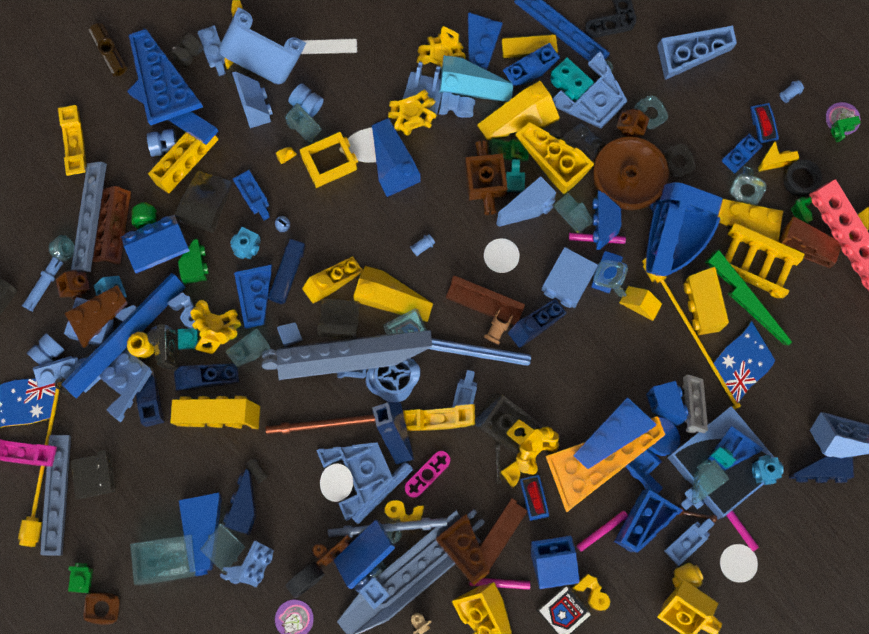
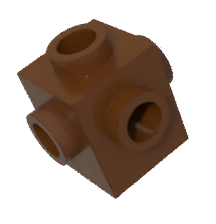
(632, 122)
(72, 284)

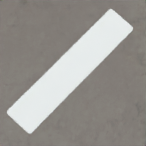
(330, 46)

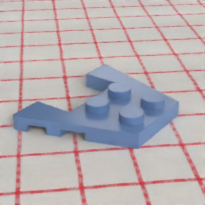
(599, 101)
(126, 377)
(368, 472)

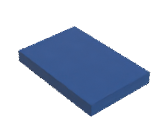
(363, 554)

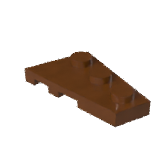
(92, 315)
(463, 549)

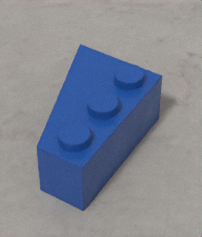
(645, 520)

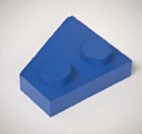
(738, 445)

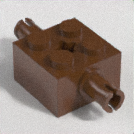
(479, 186)

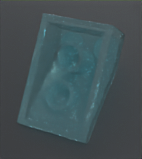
(162, 560)

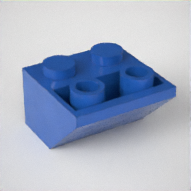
(667, 402)
(555, 562)

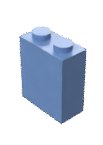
(569, 278)

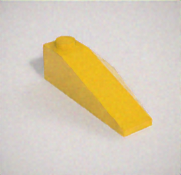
(530, 105)
(558, 160)
(385, 292)
(483, 610)

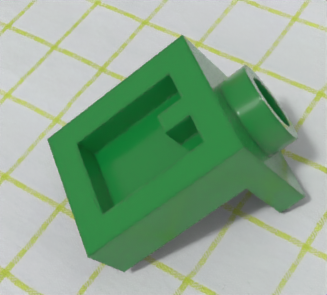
(844, 125)
(801, 211)
(80, 578)

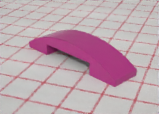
(27, 453)

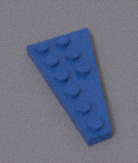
(161, 85)

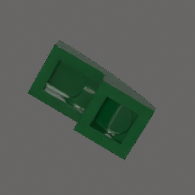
(510, 150)

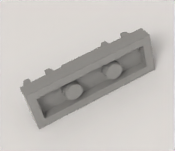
(695, 403)

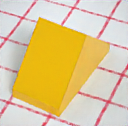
(641, 301)

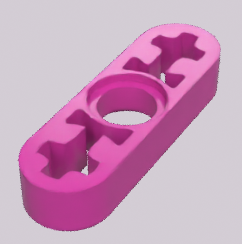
(441, 467)

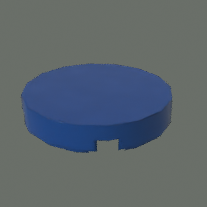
(669, 442)

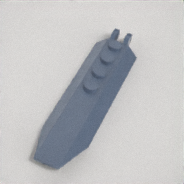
(346, 354)
(404, 580)

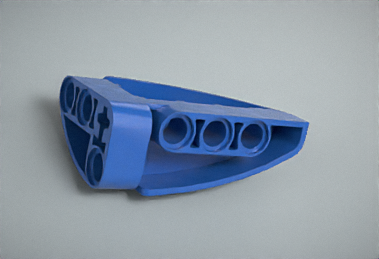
(680, 227)

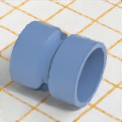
(308, 101)
(155, 142)
(45, 350)

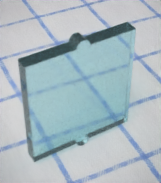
(222, 548)

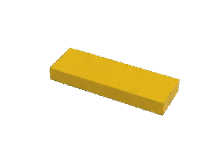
(526, 45)

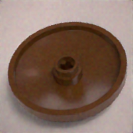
(631, 172)

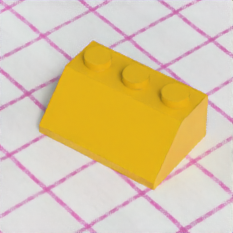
(706, 302)

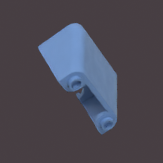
(257, 51)

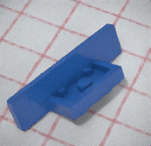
(642, 467)

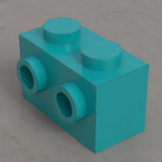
(570, 80)

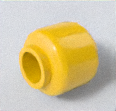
(139, 345)
(688, 573)

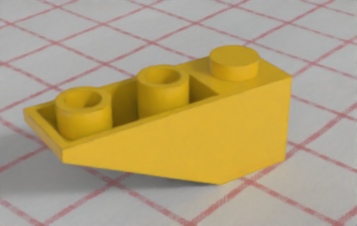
(331, 279)

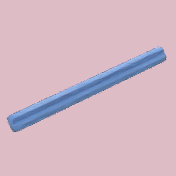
(481, 352)

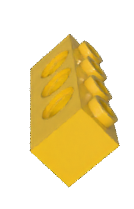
(179, 161)

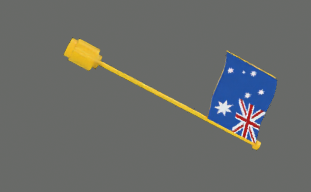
(740, 362)
(26, 404)

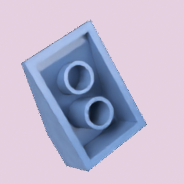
(253, 100)
(529, 204)
(840, 436)

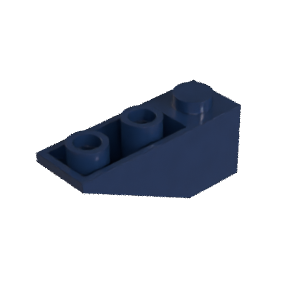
(536, 323)
(205, 376)
(149, 403)
(393, 429)
(826, 468)
(243, 511)

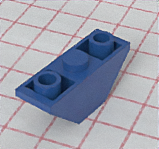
(531, 66)
(606, 219)

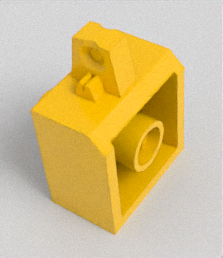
(690, 611)

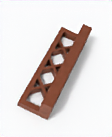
(113, 225)
(484, 300)
(502, 532)

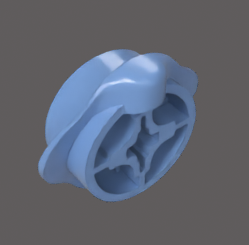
(373, 381)

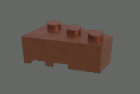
(812, 242)

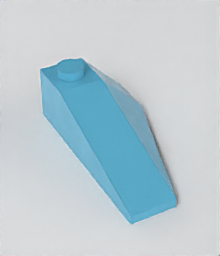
(470, 80)

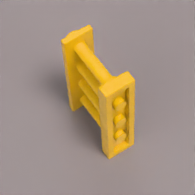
(773, 249)

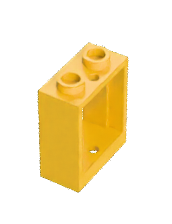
(333, 174)

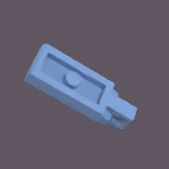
(211, 43)
(49, 372)
(465, 390)
(689, 541)

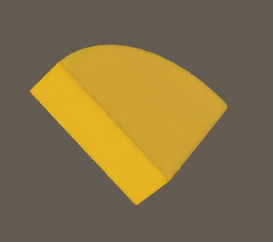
(285, 154)
(512, 474)

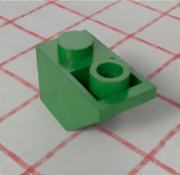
(192, 264)

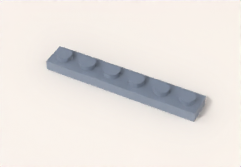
(88, 217)
(56, 497)

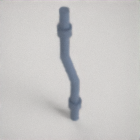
(425, 523)

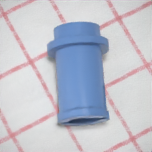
(795, 88)
(422, 245)

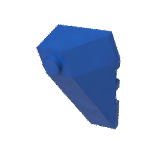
(393, 160)

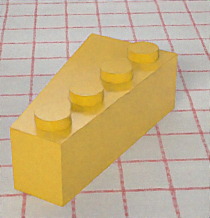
(215, 412)

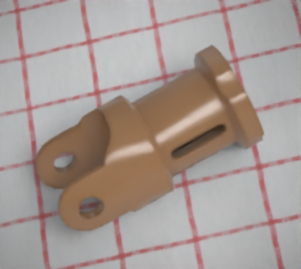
(497, 329)

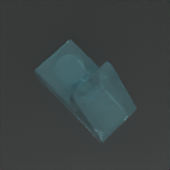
(300, 120)
(573, 213)

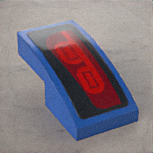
(765, 123)
(534, 498)

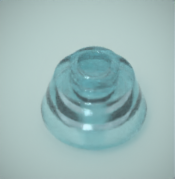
(61, 248)

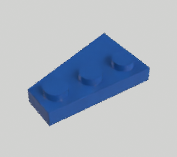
(482, 39)
(253, 294)

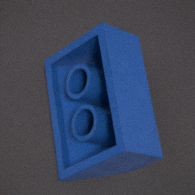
(155, 243)

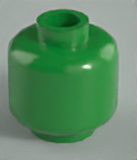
(143, 214)

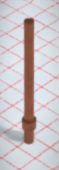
(286, 428)

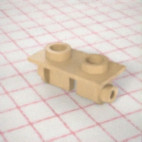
(419, 623)

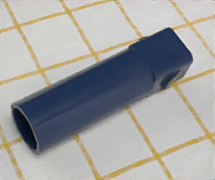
(287, 270)

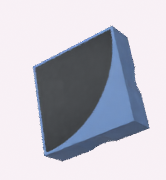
(699, 448)

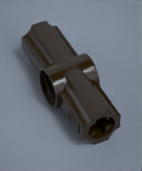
(112, 56)

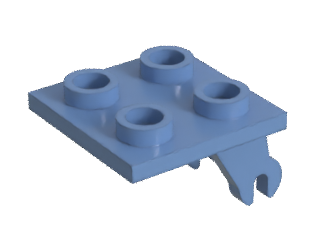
(419, 83)
(253, 567)

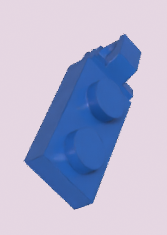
(252, 194)

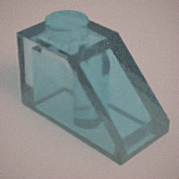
(707, 480)

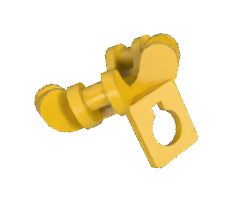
(441, 46)
(411, 110)
(212, 326)
(532, 445)

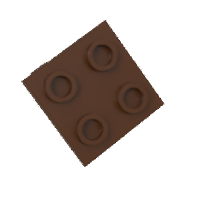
(326, 557)

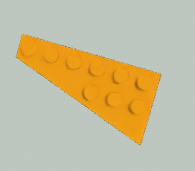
(577, 481)

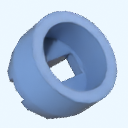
(279, 226)

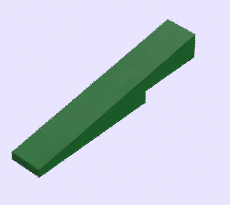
(745, 297)

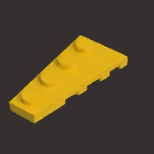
(756, 218)

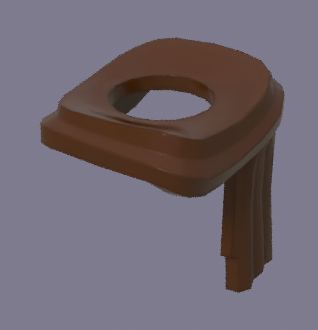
(90, 602)

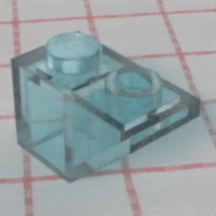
(248, 348)

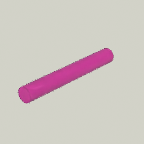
(589, 237)
(602, 531)
(742, 531)
(504, 583)

